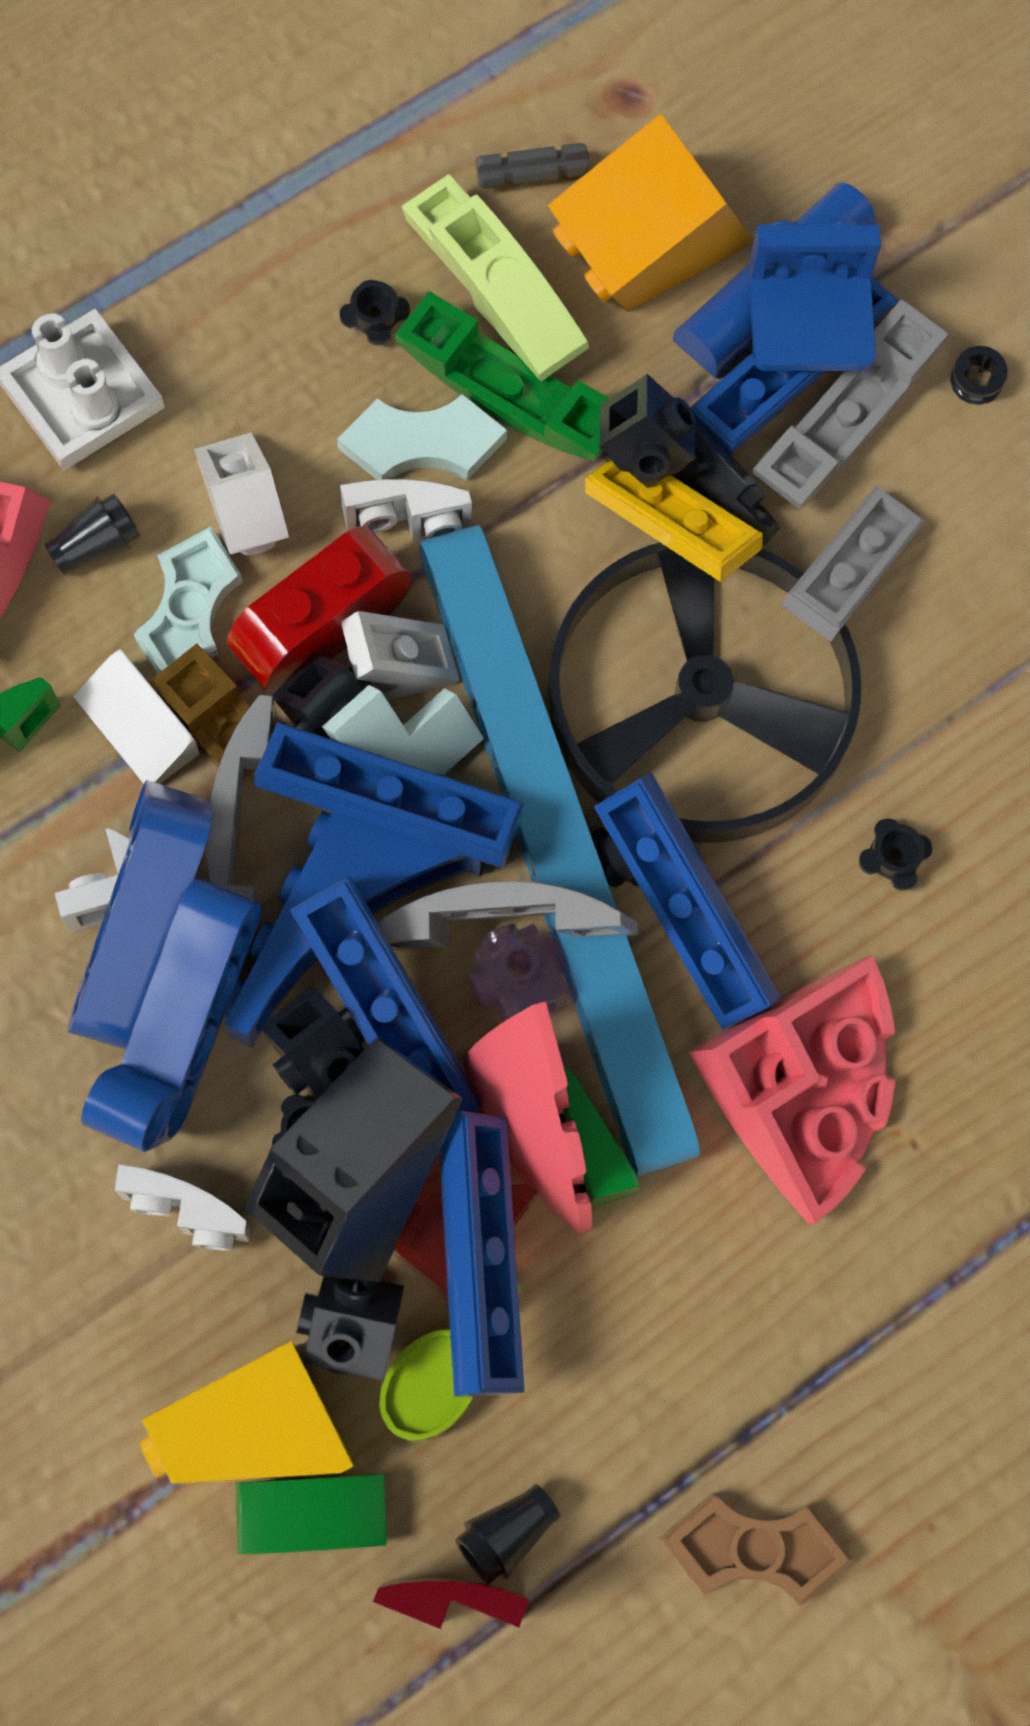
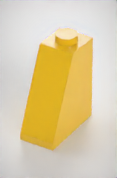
(248, 1427)

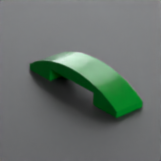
(499, 381)

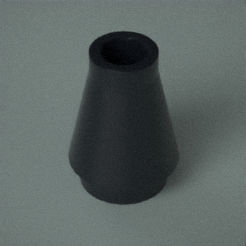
(93, 535)
(506, 1534)

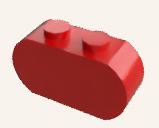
(309, 604)

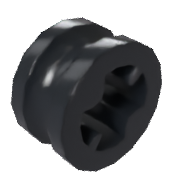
(984, 358)

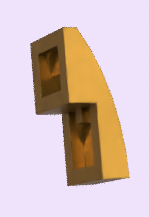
(202, 700)

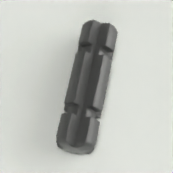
(532, 165)

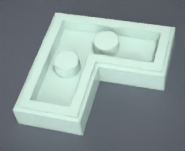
(430, 740)

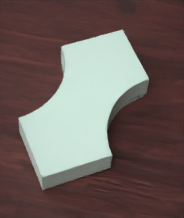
(447, 438)
(196, 583)

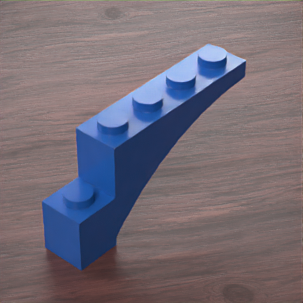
(383, 870)

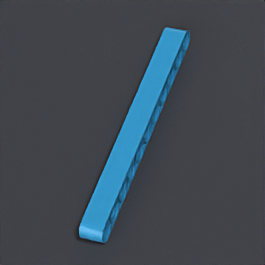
(558, 849)

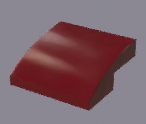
(430, 1598)

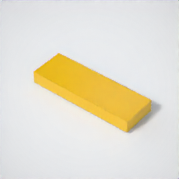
(678, 519)

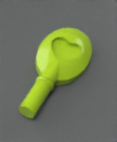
(419, 1391)

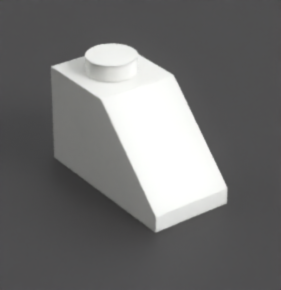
(242, 494)

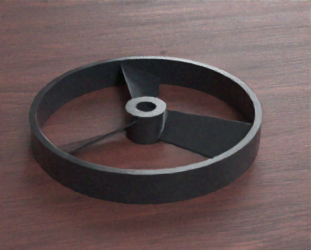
(705, 690)

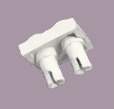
(78, 386)

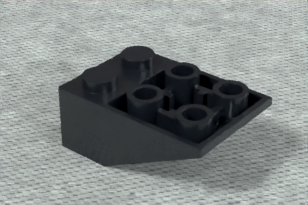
(355, 1165)

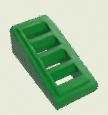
(607, 1168)

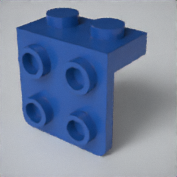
(813, 296)

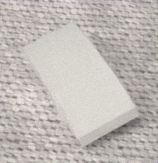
(427, 506)
(200, 1213)

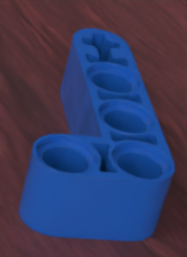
(158, 866)
(178, 1022)

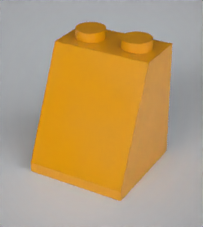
(646, 218)

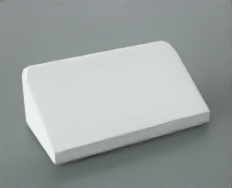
(136, 720)

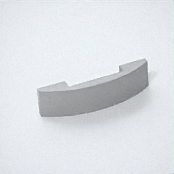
(851, 408)
(241, 753)
(428, 919)

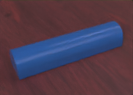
(723, 324)
(753, 397)
(389, 795)
(687, 901)
(376, 983)
(481, 1257)

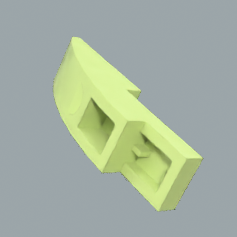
(498, 275)

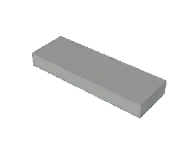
(852, 563)

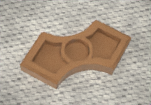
(788, 1552)

